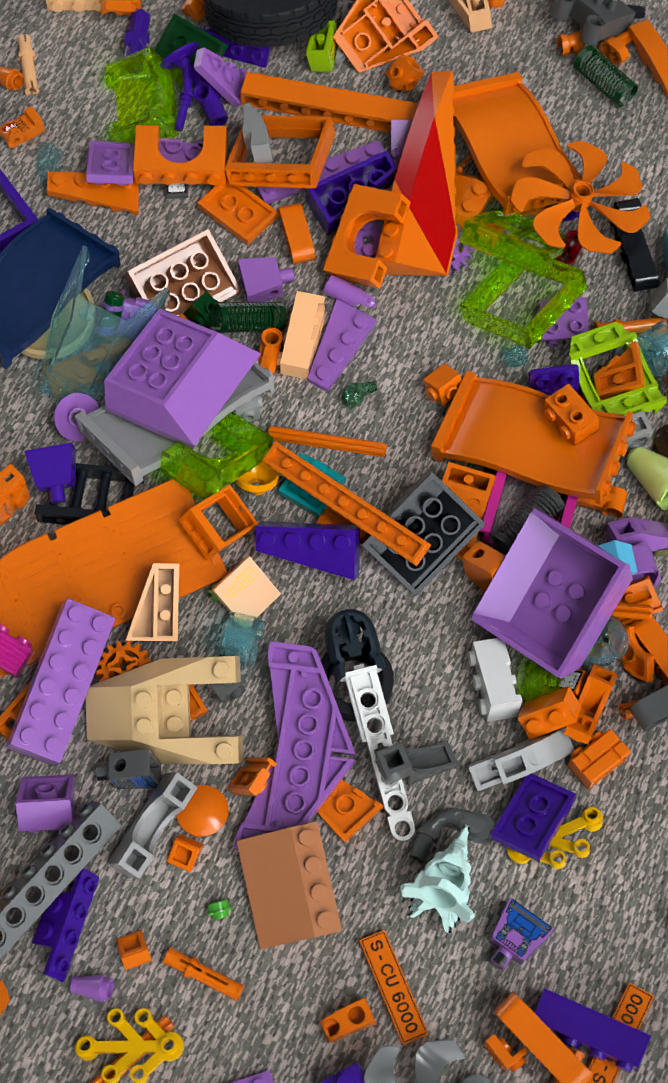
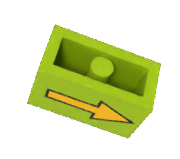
(322, 49)

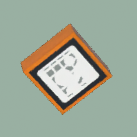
(576, 681)

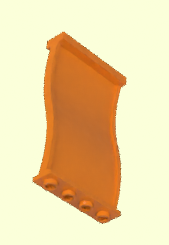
(500, 127)
(507, 431)

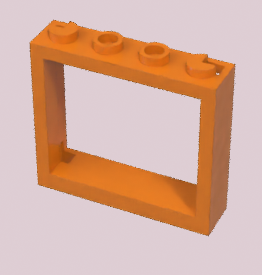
(277, 174)

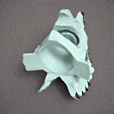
(444, 885)

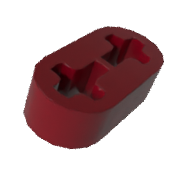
(573, 251)

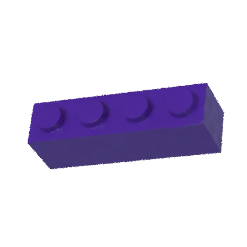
(593, 1031)

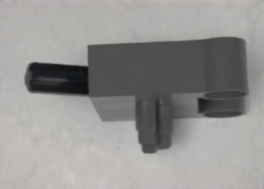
(598, 17)

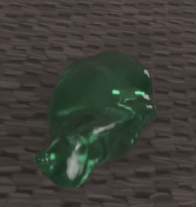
(356, 392)

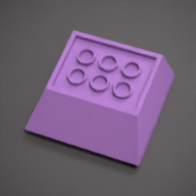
(176, 377)
(552, 594)

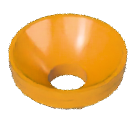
(262, 474)

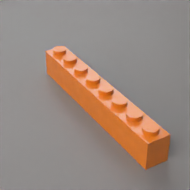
(319, 100)

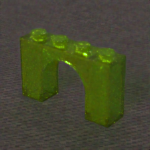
(208, 475)

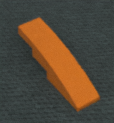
(651, 51)

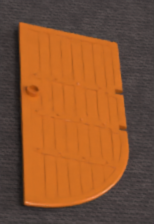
(102, 563)

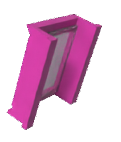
(508, 496)

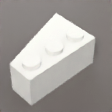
(494, 680)

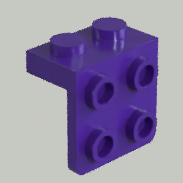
(554, 378)

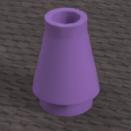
(93, 987)

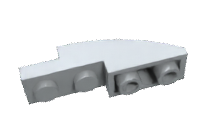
(521, 760)

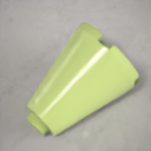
(651, 472)

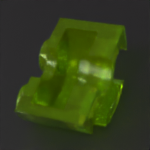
(538, 681)

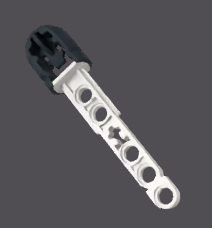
(362, 681)

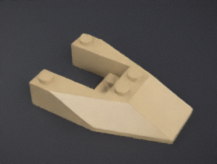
(153, 711)

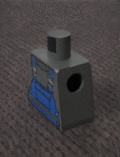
(140, 770)

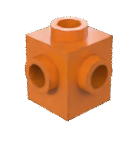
(404, 73)

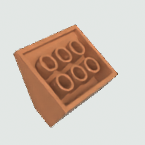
(187, 272)
(289, 885)

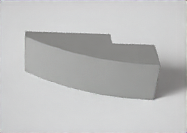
(256, 135)

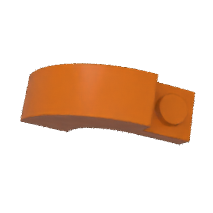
(592, 703)

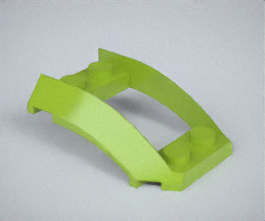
(602, 340)

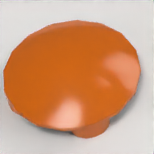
(204, 812)

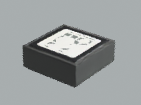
(176, 191)

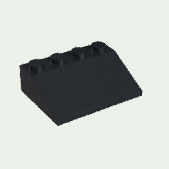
(436, 517)

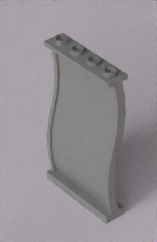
(139, 450)

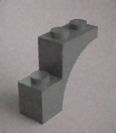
(414, 764)

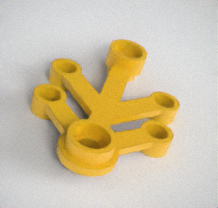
(563, 844)
(134, 1047)

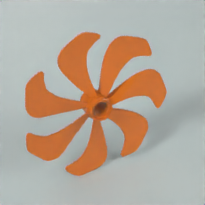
(579, 197)

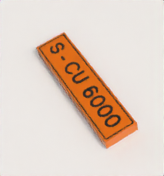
(393, 988)
(631, 1012)

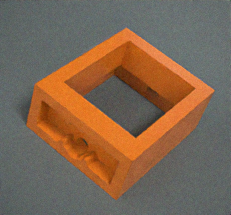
(203, 532)

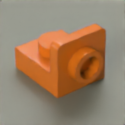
(501, 1054)

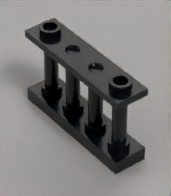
(55, 514)

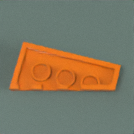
(74, 187)
(348, 810)

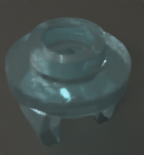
(516, 356)

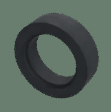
(386, 680)

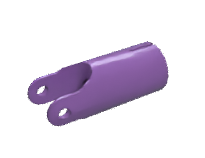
(347, 292)

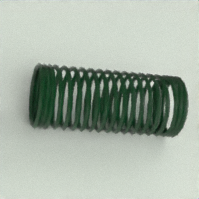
(621, 91)
(235, 318)

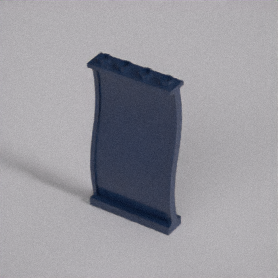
(35, 274)

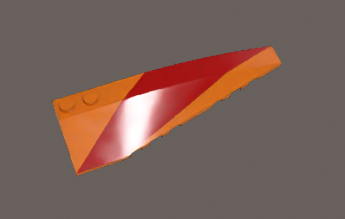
(427, 180)

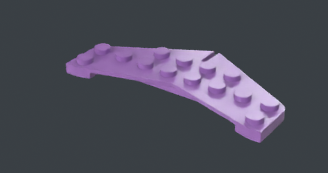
(307, 736)

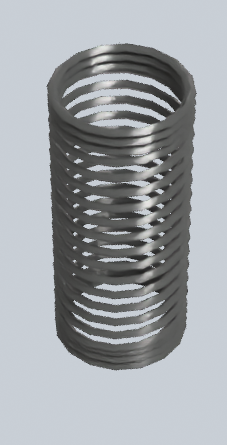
(546, 505)

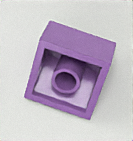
(45, 802)

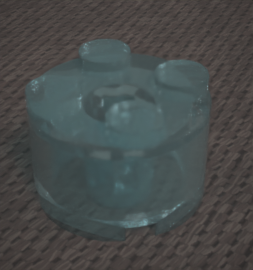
(654, 348)
(241, 637)

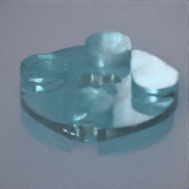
(616, 646)

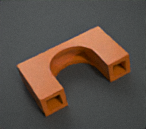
(206, 168)
(362, 207)

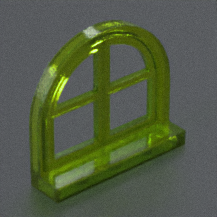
(509, 247)

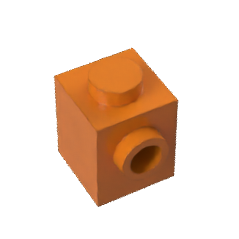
(442, 384)

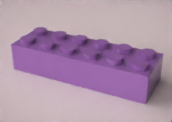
(60, 683)

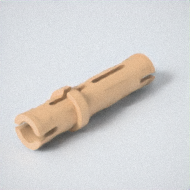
(27, 57)

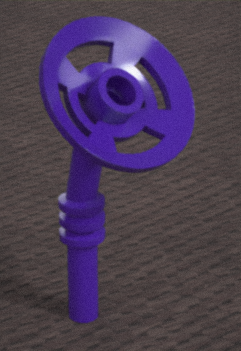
(181, 59)

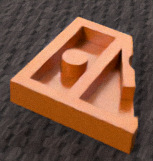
(621, 374)

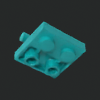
(302, 498)

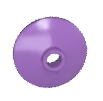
(63, 414)

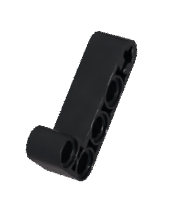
(635, 252)

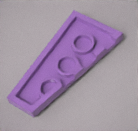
(340, 342)

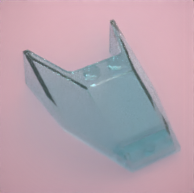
(87, 339)

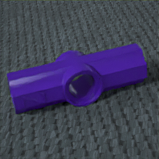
(138, 33)
(211, 103)

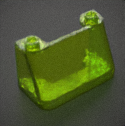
(142, 95)

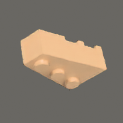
(158, 606)

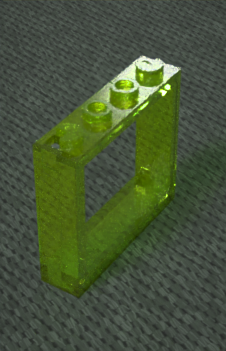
(500, 279)

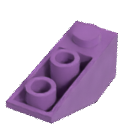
(638, 530)

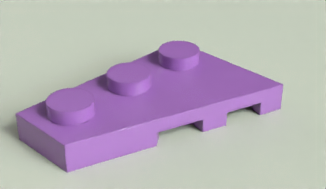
(220, 75)
(179, 151)

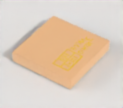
(246, 589)

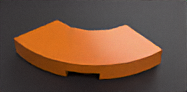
(636, 659)

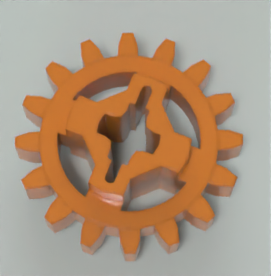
(111, 669)

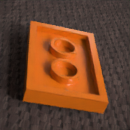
(238, 211)

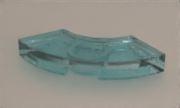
(48, 160)

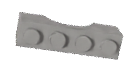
(138, 844)

